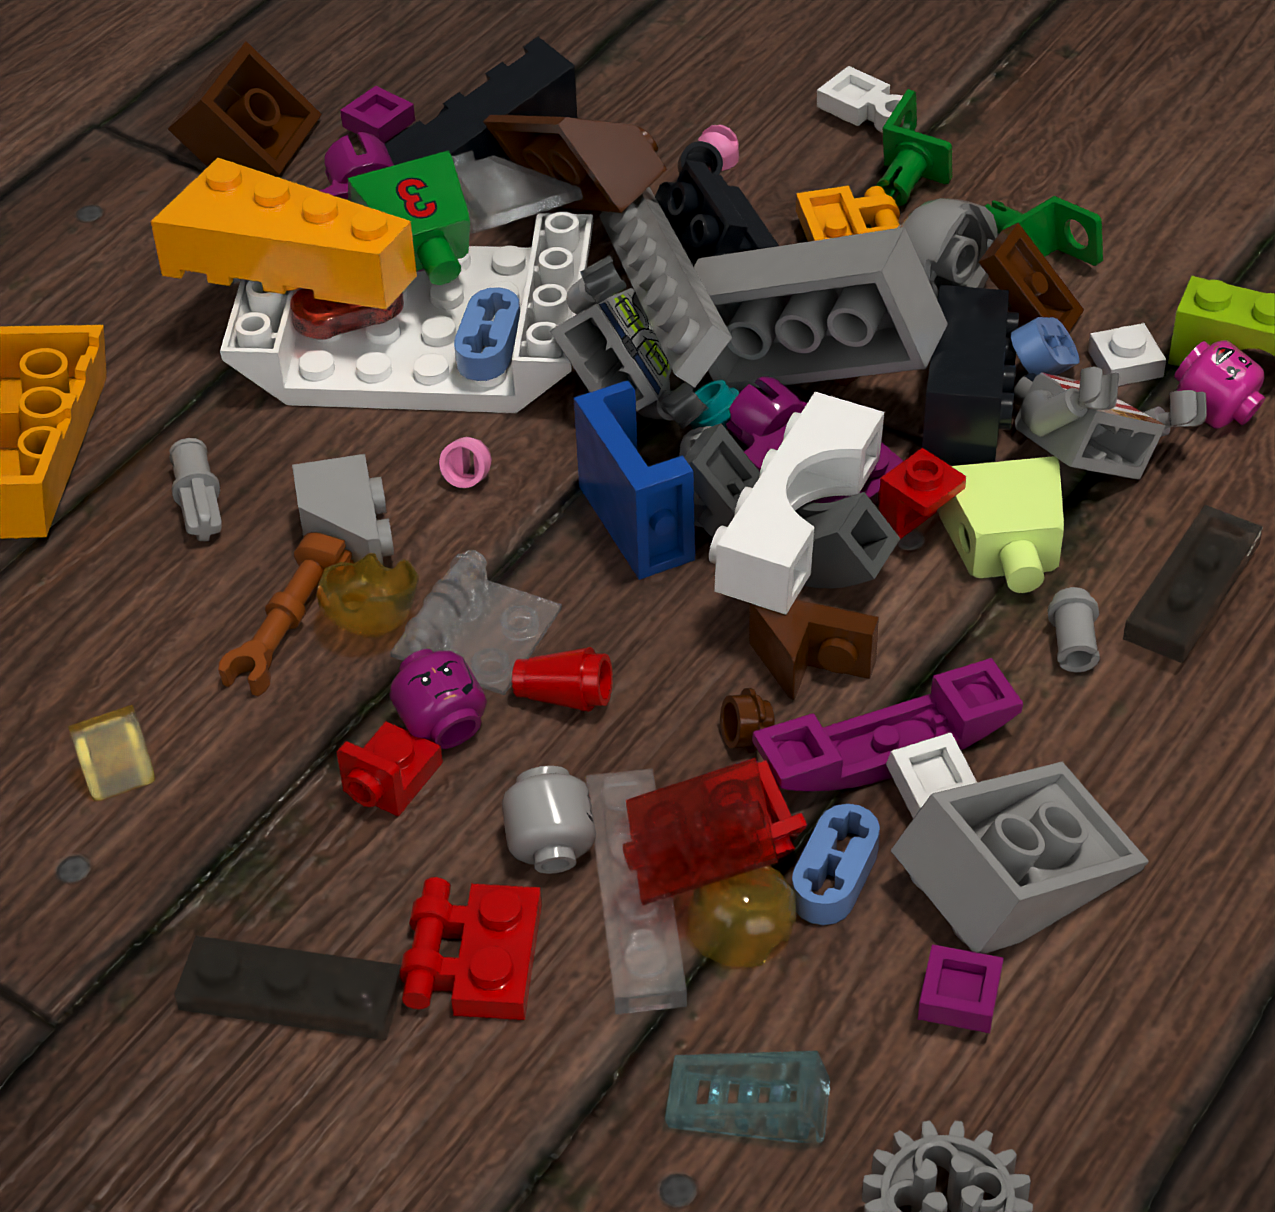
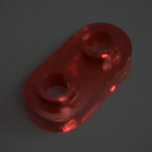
(327, 319)

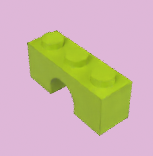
(1221, 312)

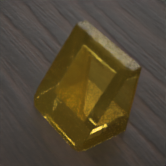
(112, 753)

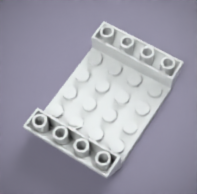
(413, 355)

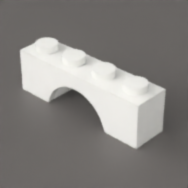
(768, 545)

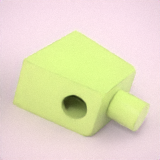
(1008, 520)

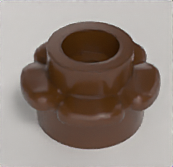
(742, 716)

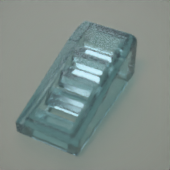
(774, 1120)

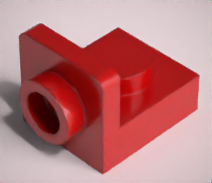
(388, 768)

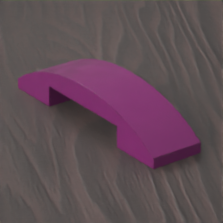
(855, 751)

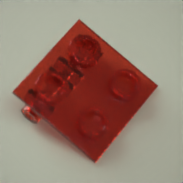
(699, 832)

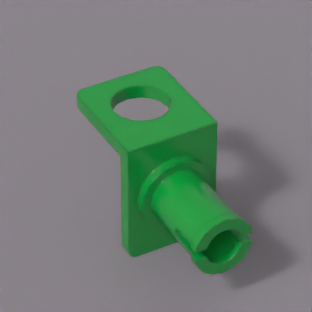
(911, 153)
(1050, 227)

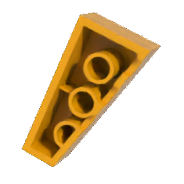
(285, 236)
(46, 404)

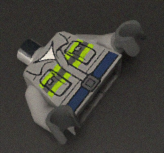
(616, 343)

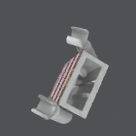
(1094, 429)

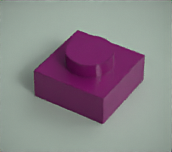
(378, 114)
(960, 988)

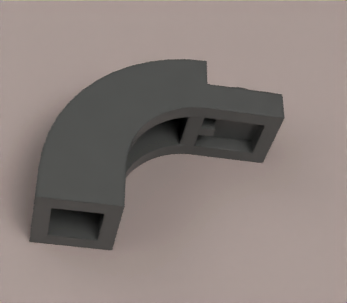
(849, 534)

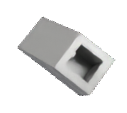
(343, 503)

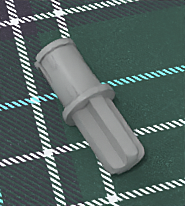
(195, 488)

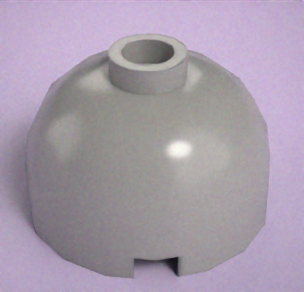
(951, 241)

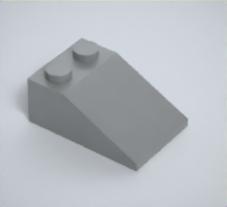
(1014, 854)

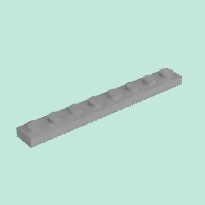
(667, 287)

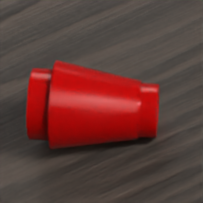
(565, 679)

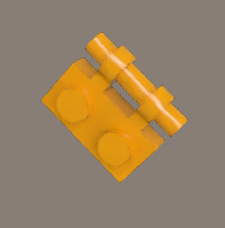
(838, 214)

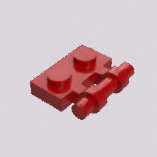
(494, 955)

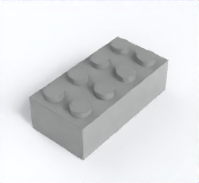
(823, 309)

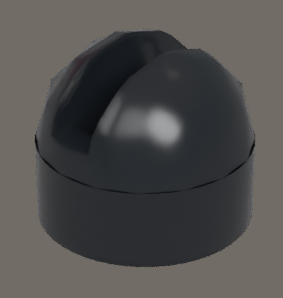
(703, 153)

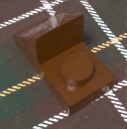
(1032, 283)
(815, 638)

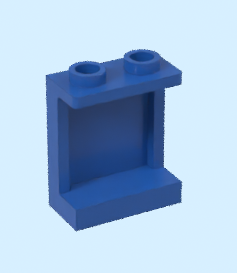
(639, 505)

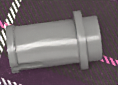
(1074, 616)

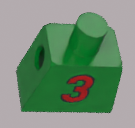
(433, 201)

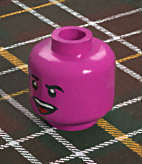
(1226, 378)

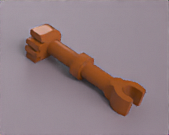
(283, 611)

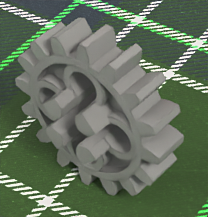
(911, 1175)

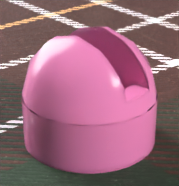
(726, 143)
(455, 462)

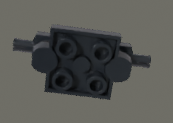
(711, 215)

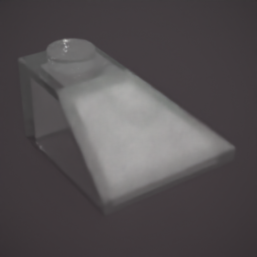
(505, 191)

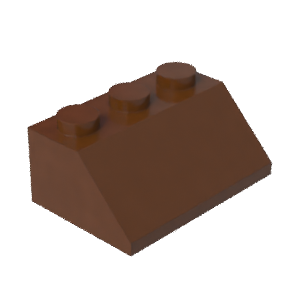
(602, 158)

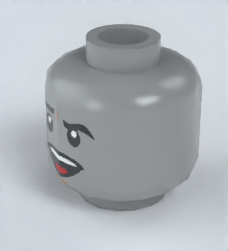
(548, 819)

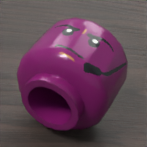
(438, 697)

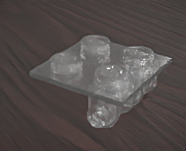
(479, 621)

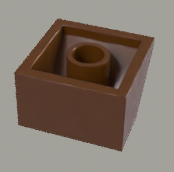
(245, 115)

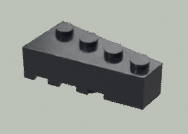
(531, 86)
(971, 376)

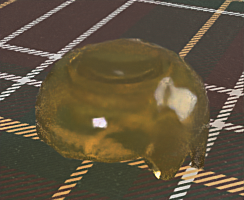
(367, 596)
(742, 917)

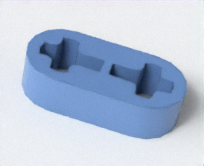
(479, 331)
(1045, 346)
(848, 867)

